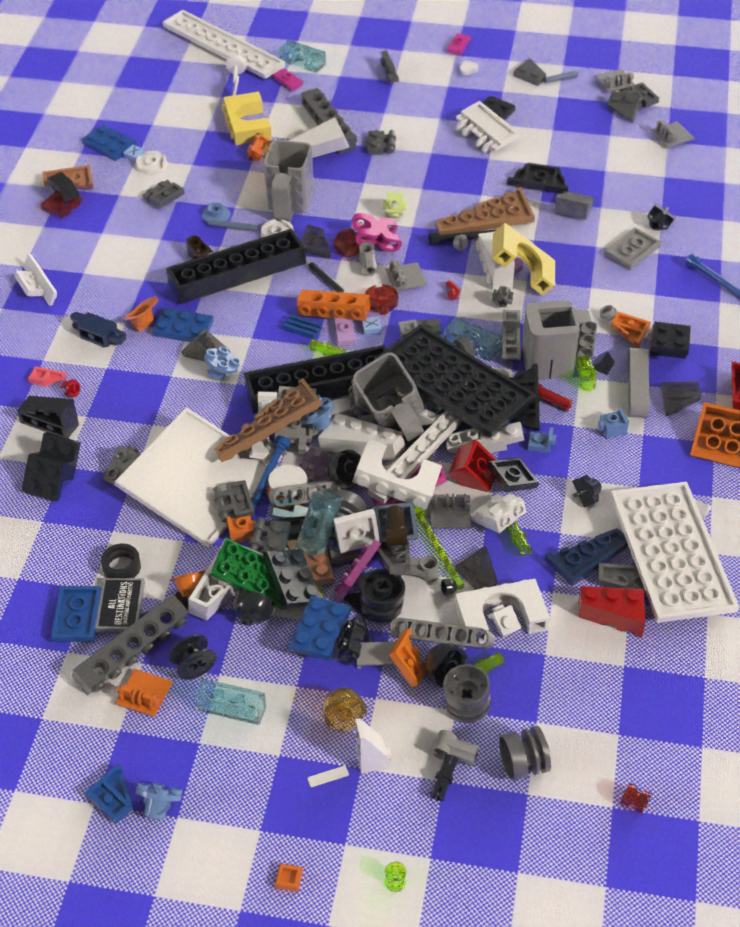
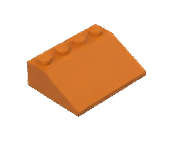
(718, 435)

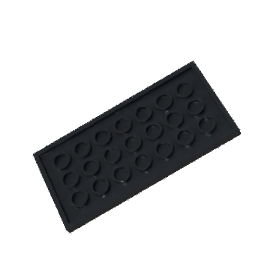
(460, 381)

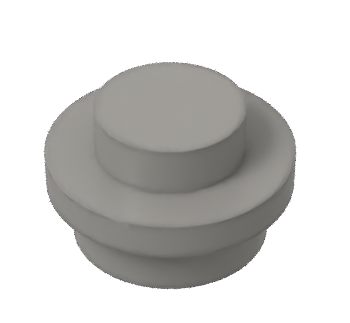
(460, 242)
(608, 312)

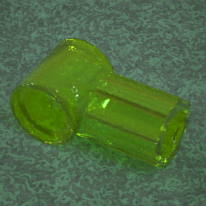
(586, 373)

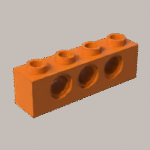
(333, 304)

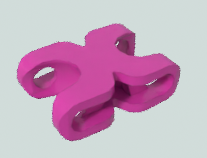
(376, 231)

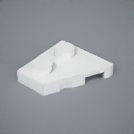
(263, 450)

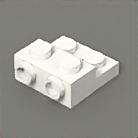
(499, 512)
(356, 530)

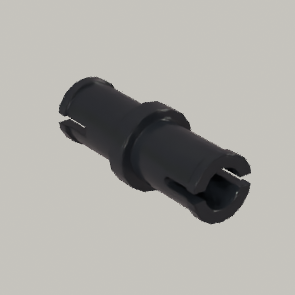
(444, 778)

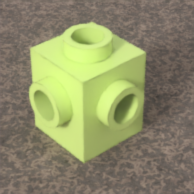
(390, 200)

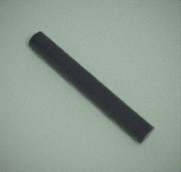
(325, 277)

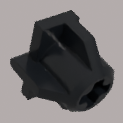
(660, 218)
(587, 489)

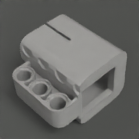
(288, 178)
(557, 334)
(383, 377)

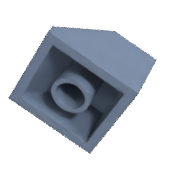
(409, 521)

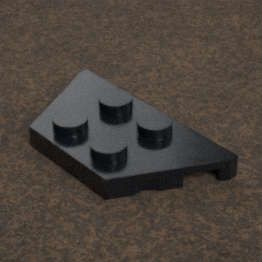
(539, 177)
(531, 414)

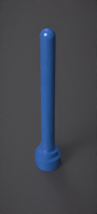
(694, 262)
(281, 444)

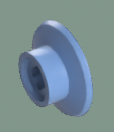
(216, 211)

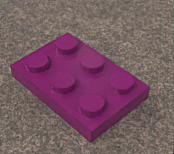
(355, 570)

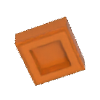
(288, 877)

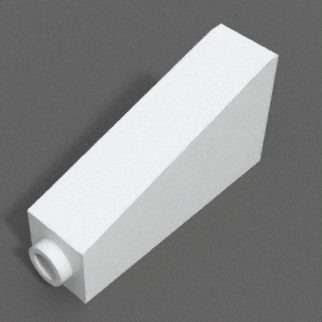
(324, 138)

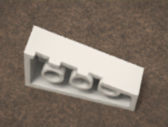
(496, 273)
(353, 434)
(210, 594)

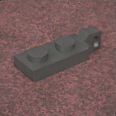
(389, 67)

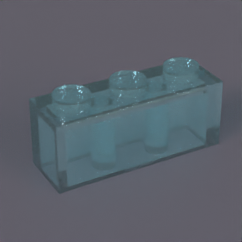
(318, 522)
(230, 701)

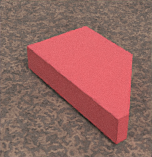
(45, 376)

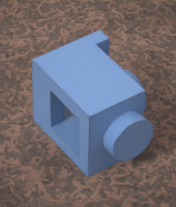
(613, 424)

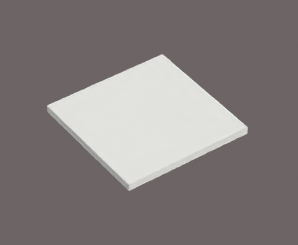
(181, 470)

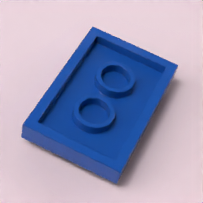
(108, 142)
(181, 324)
(76, 614)
(320, 628)

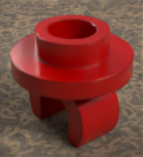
(72, 387)

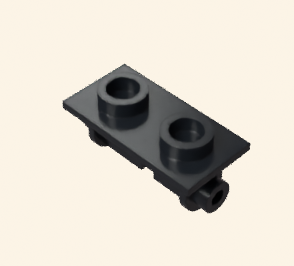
(352, 631)

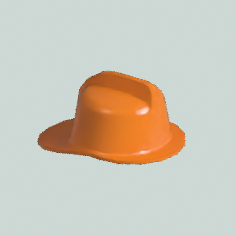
(142, 315)
(187, 583)

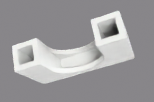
(372, 475)
(521, 595)

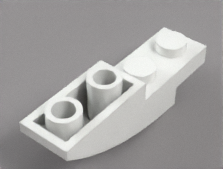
(507, 435)

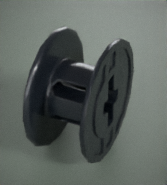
(192, 657)

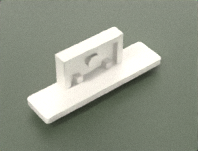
(35, 282)

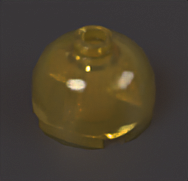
(342, 708)

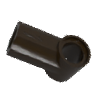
(396, 531)

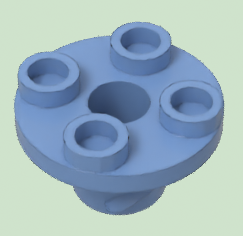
(220, 362)
(321, 417)
(157, 799)

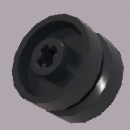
(381, 595)

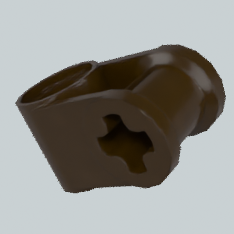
(197, 248)

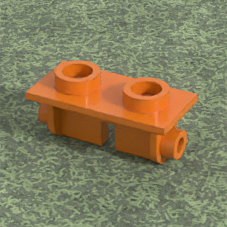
(255, 150)

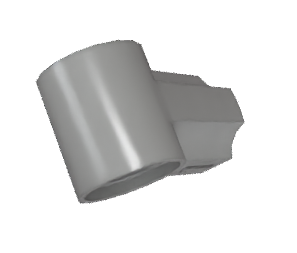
(367, 258)
(425, 567)
(448, 743)

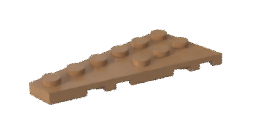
(490, 214)
(271, 419)

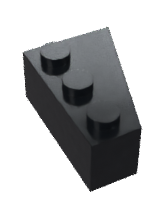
(49, 415)

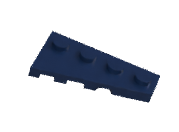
(584, 558)

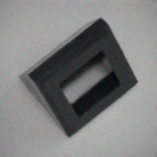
(604, 363)

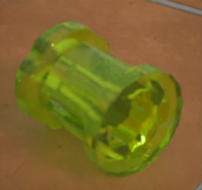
(395, 869)

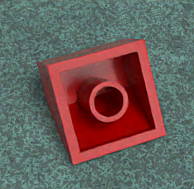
(471, 468)

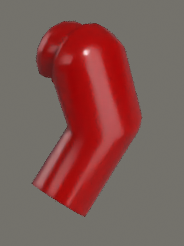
(454, 290)

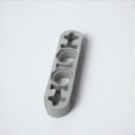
(304, 489)

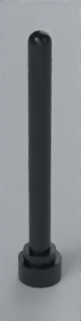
(435, 238)

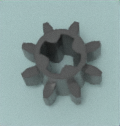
(502, 296)

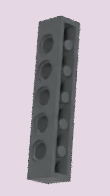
(321, 111)
(169, 608)

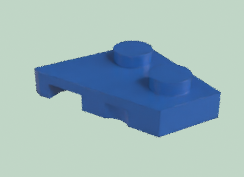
(111, 795)

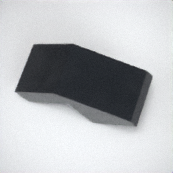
(63, 185)

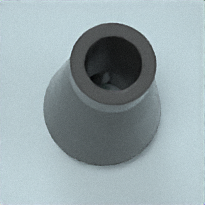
(339, 558)

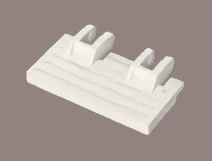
(486, 125)

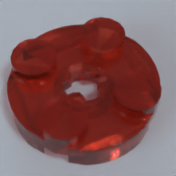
(343, 247)
(381, 305)

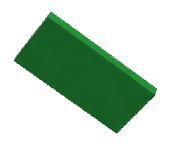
(245, 569)

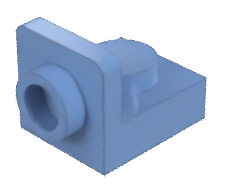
(541, 442)

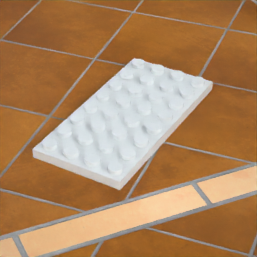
(673, 552)

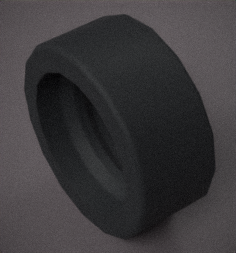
(121, 550)

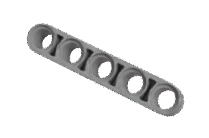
(638, 382)
(451, 636)

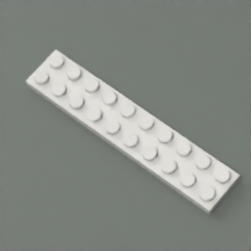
(223, 43)

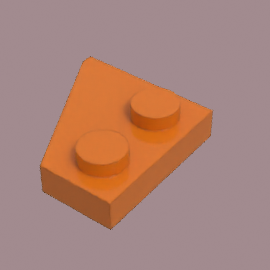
(630, 328)
(408, 659)

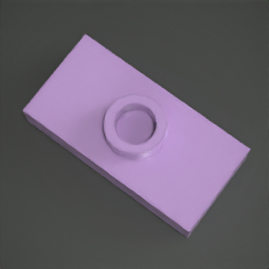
(344, 332)

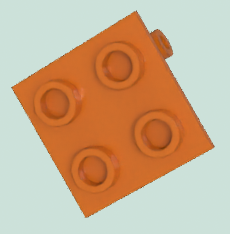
(143, 692)

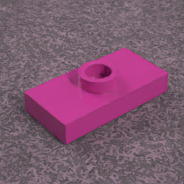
(458, 44)
(288, 79)

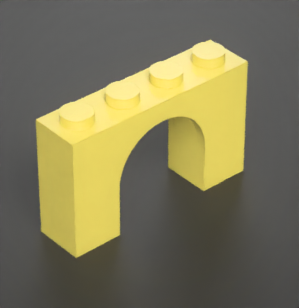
(245, 130)
(509, 244)

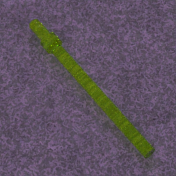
(420, 516)

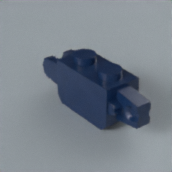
(97, 329)

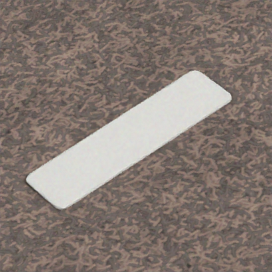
(328, 776)

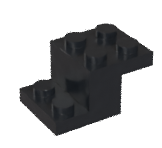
(670, 340)
(51, 466)

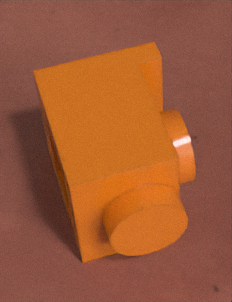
(240, 528)

